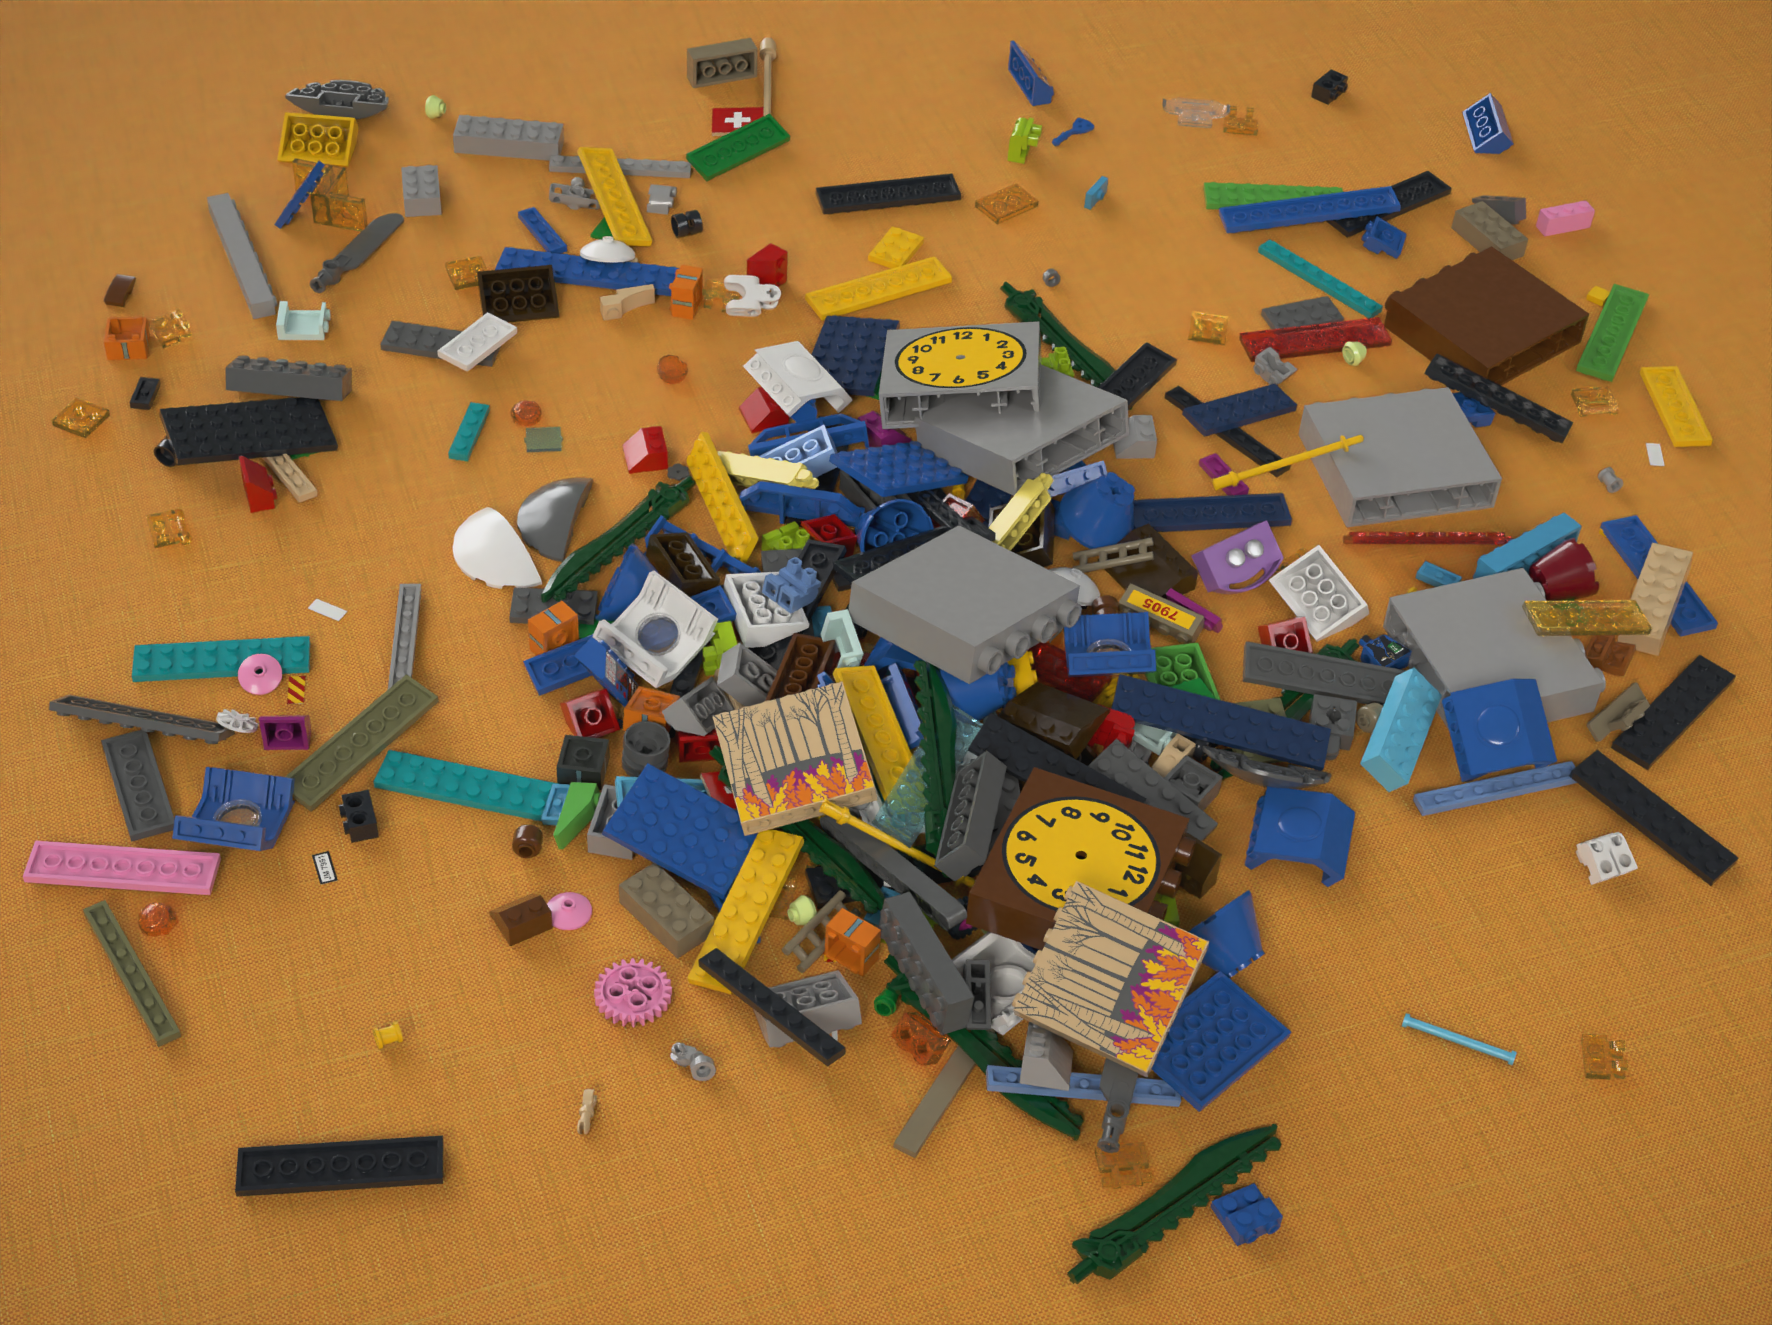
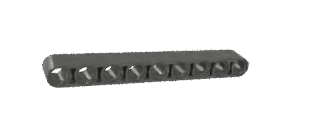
(898, 873)

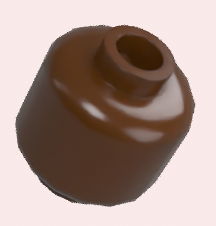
(527, 841)

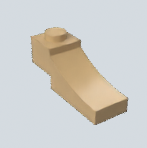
(625, 300)

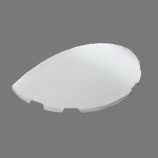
(493, 552)

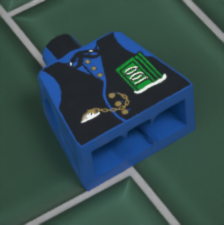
(1384, 652)

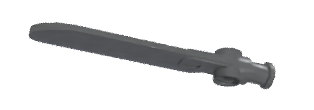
(356, 251)
(1118, 1088)

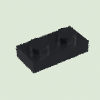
(145, 393)

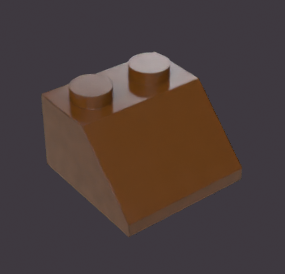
(523, 918)

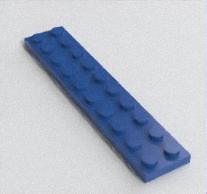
(1309, 209)
(585, 272)
(561, 667)

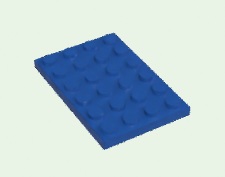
(898, 468)
(681, 831)
(1216, 1041)

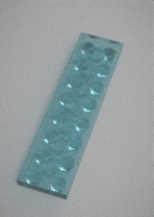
(904, 807)

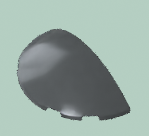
(340, 99)
(550, 515)
(1266, 774)

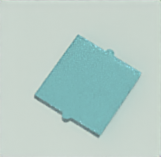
(543, 439)

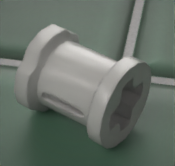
(1610, 480)

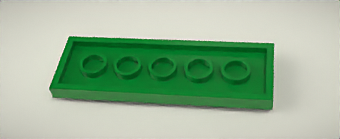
(737, 147)

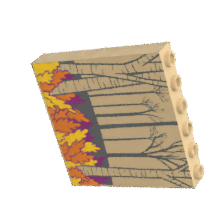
(793, 757)
(1110, 978)

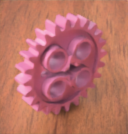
(630, 986)

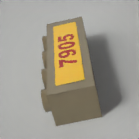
(1163, 614)

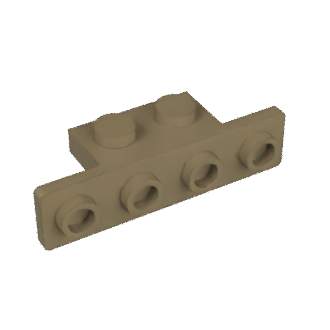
(1619, 713)

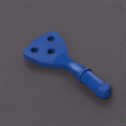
(1079, 126)

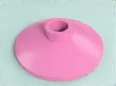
(260, 683)
(570, 910)

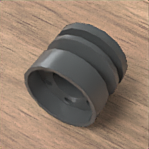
(645, 744)

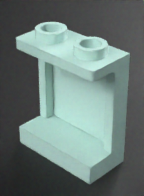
(302, 323)
(839, 627)
(1152, 738)

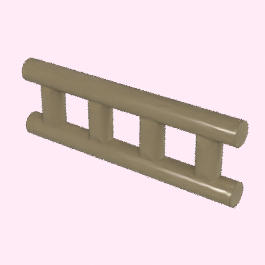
(1122, 560)
(808, 931)

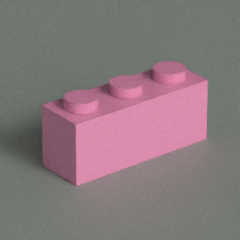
(1565, 218)

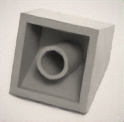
(1140, 441)

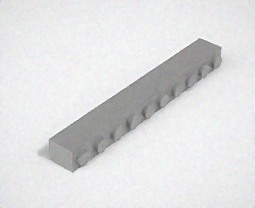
(242, 256)

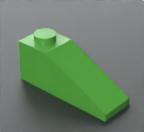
(576, 812)

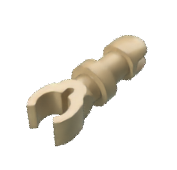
(587, 1111)

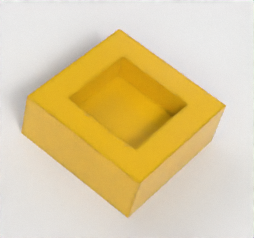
(1598, 295)

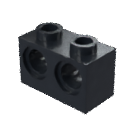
(1329, 87)
(359, 816)

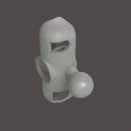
(574, 195)

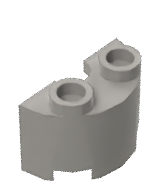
(661, 198)
(1272, 368)

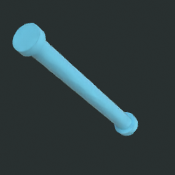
(1459, 1039)

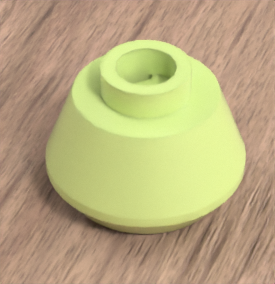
(434, 107)
(1354, 353)
(801, 910)

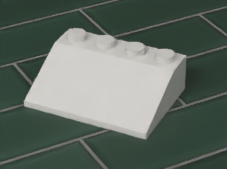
(1320, 593)
(758, 617)

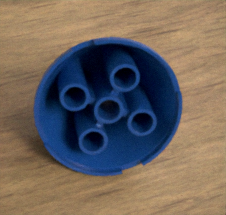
(1099, 511)
(891, 523)
(625, 584)
(984, 694)
(1231, 936)

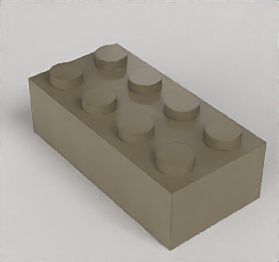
(721, 62)
(1486, 228)
(666, 909)

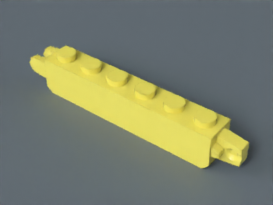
(749, 470)
(1022, 511)

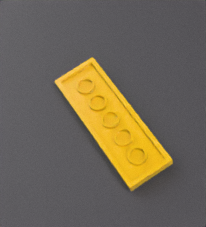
(1676, 406)

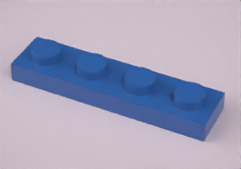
(542, 231)

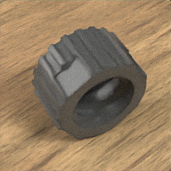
(1049, 273)

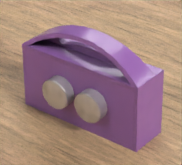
(1239, 559)

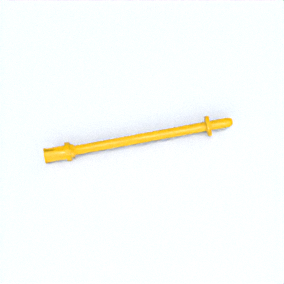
(1233, 478)
(843, 816)

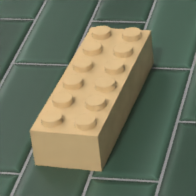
(1659, 593)

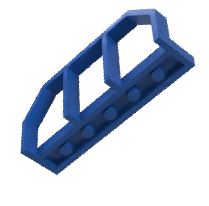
(849, 433)
(799, 503)
(718, 557)

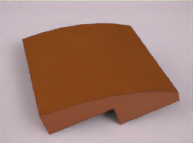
(1609, 655)

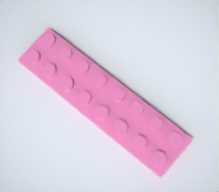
(122, 867)

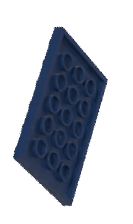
(854, 351)

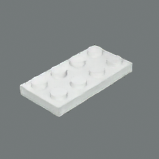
(477, 342)

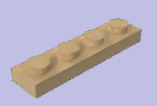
(292, 477)

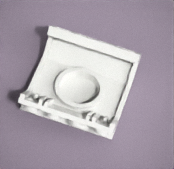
(794, 377)
(1007, 971)

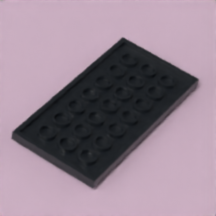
(247, 430)

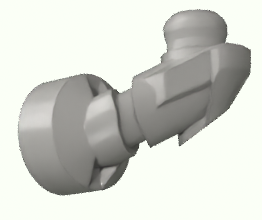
(701, 1066)

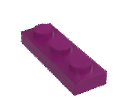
(1216, 467)
(1211, 621)

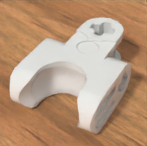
(754, 295)

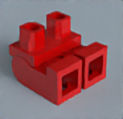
(1115, 726)

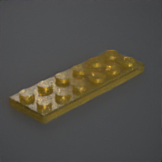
(1586, 617)

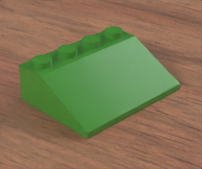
(1181, 664)

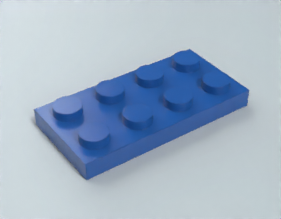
(300, 195)

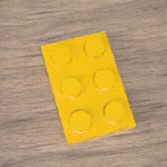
(896, 248)

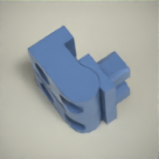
(792, 585)

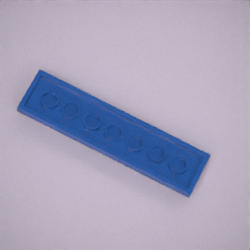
(1633, 544)

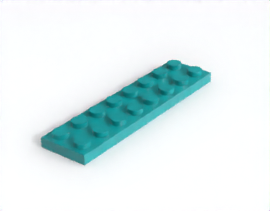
(216, 658)
(463, 785)

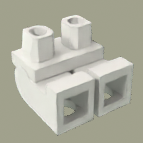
(1606, 857)

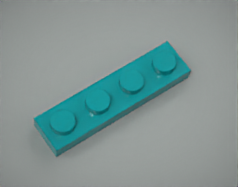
(469, 431)

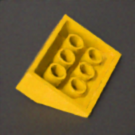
(318, 138)

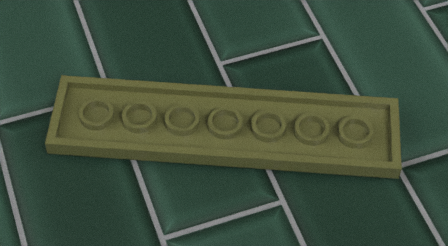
(360, 741)

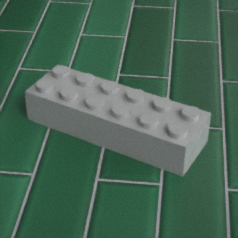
(508, 137)

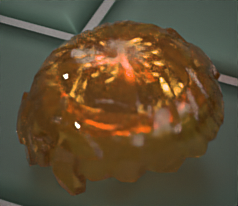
(671, 369)
(526, 413)
(157, 919)

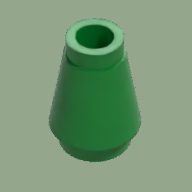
(886, 1002)

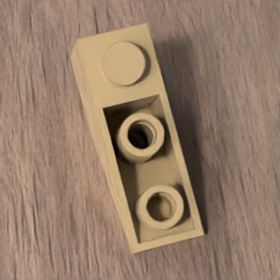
(1173, 754)

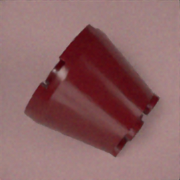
(1566, 572)

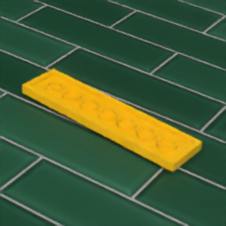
(614, 196)
(878, 288)
(721, 499)
(876, 724)
(749, 902)

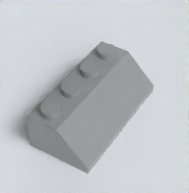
(696, 709)
(1046, 1059)

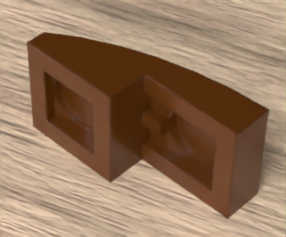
(119, 290)

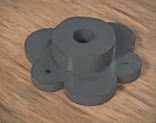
(678, 472)

